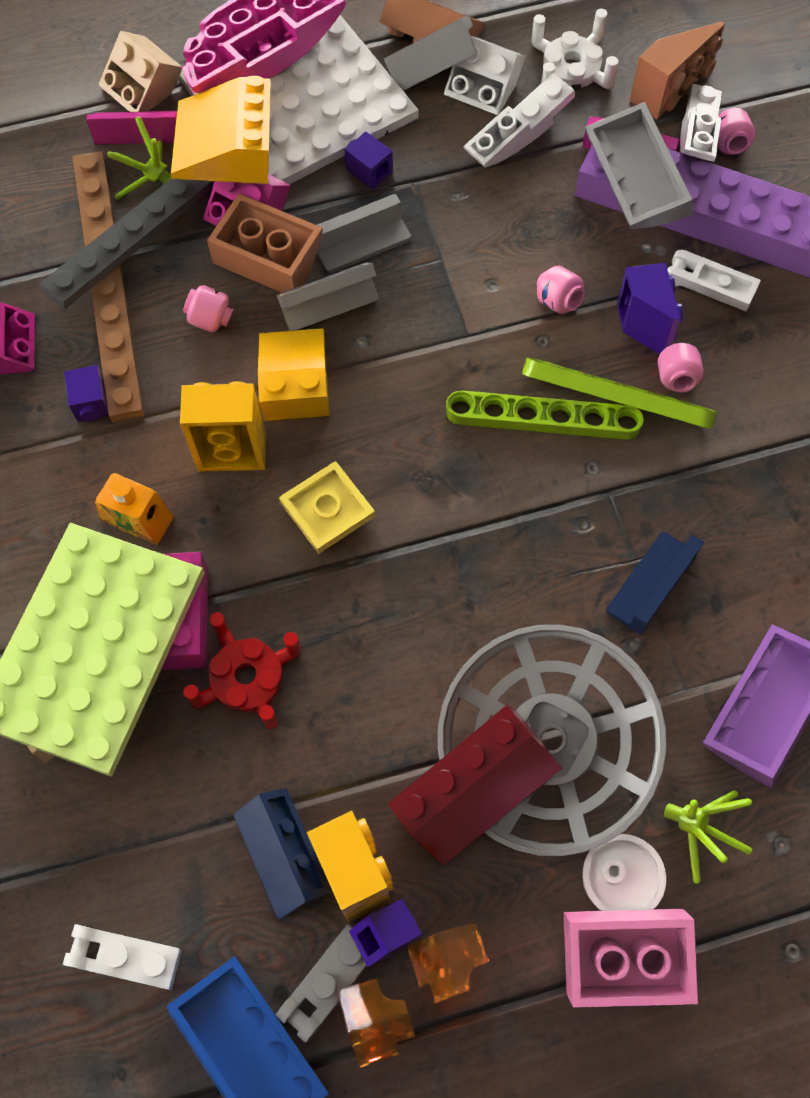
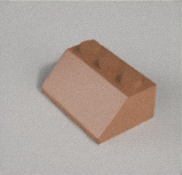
(421, 18)
(265, 244)

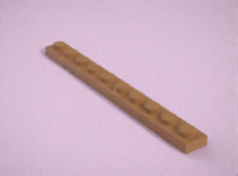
(109, 294)

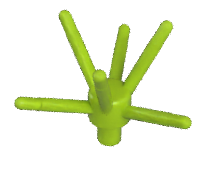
(153, 169)
(695, 823)

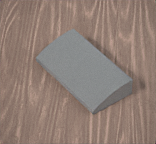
(640, 168)

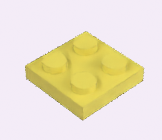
(327, 507)

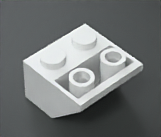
(485, 77)

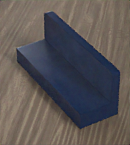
(653, 581)
(282, 852)

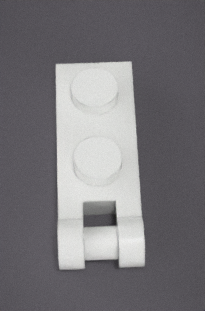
(713, 279)
(124, 957)

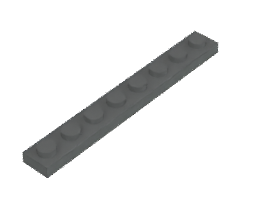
(122, 240)

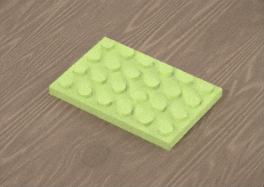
(92, 647)

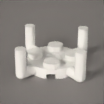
(576, 48)

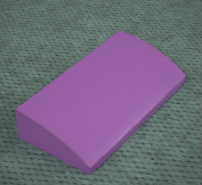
(766, 708)

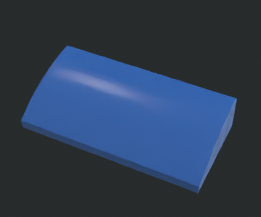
(242, 1039)

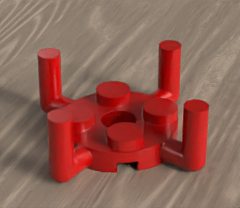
(239, 655)

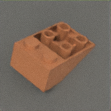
(673, 65)

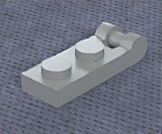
(333, 972)

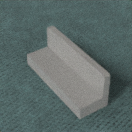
(432, 54)
(362, 234)
(328, 296)

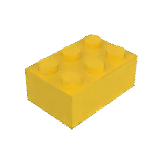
(223, 426)
(347, 858)

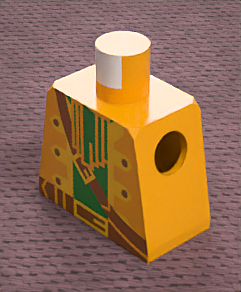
(128, 504)

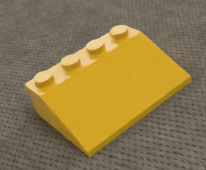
(224, 133)

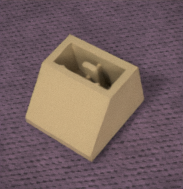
(139, 73)

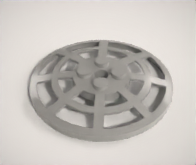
(577, 730)

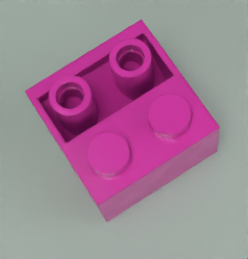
(224, 193)
(16, 340)

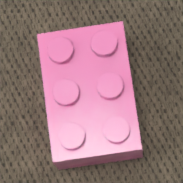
(630, 958)

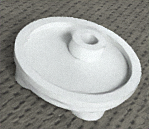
(624, 875)

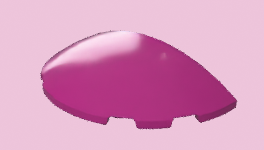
(255, 39)

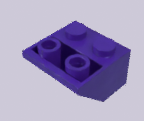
(649, 306)

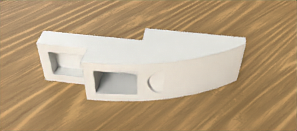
(701, 123)
(520, 126)

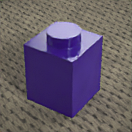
(368, 160)
(86, 393)
(385, 932)

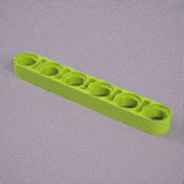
(619, 392)
(543, 421)

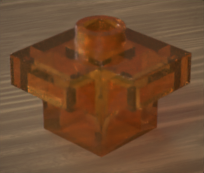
(448, 960)
(374, 1022)

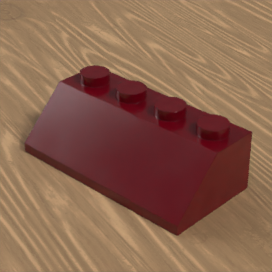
(475, 785)

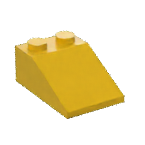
(293, 375)

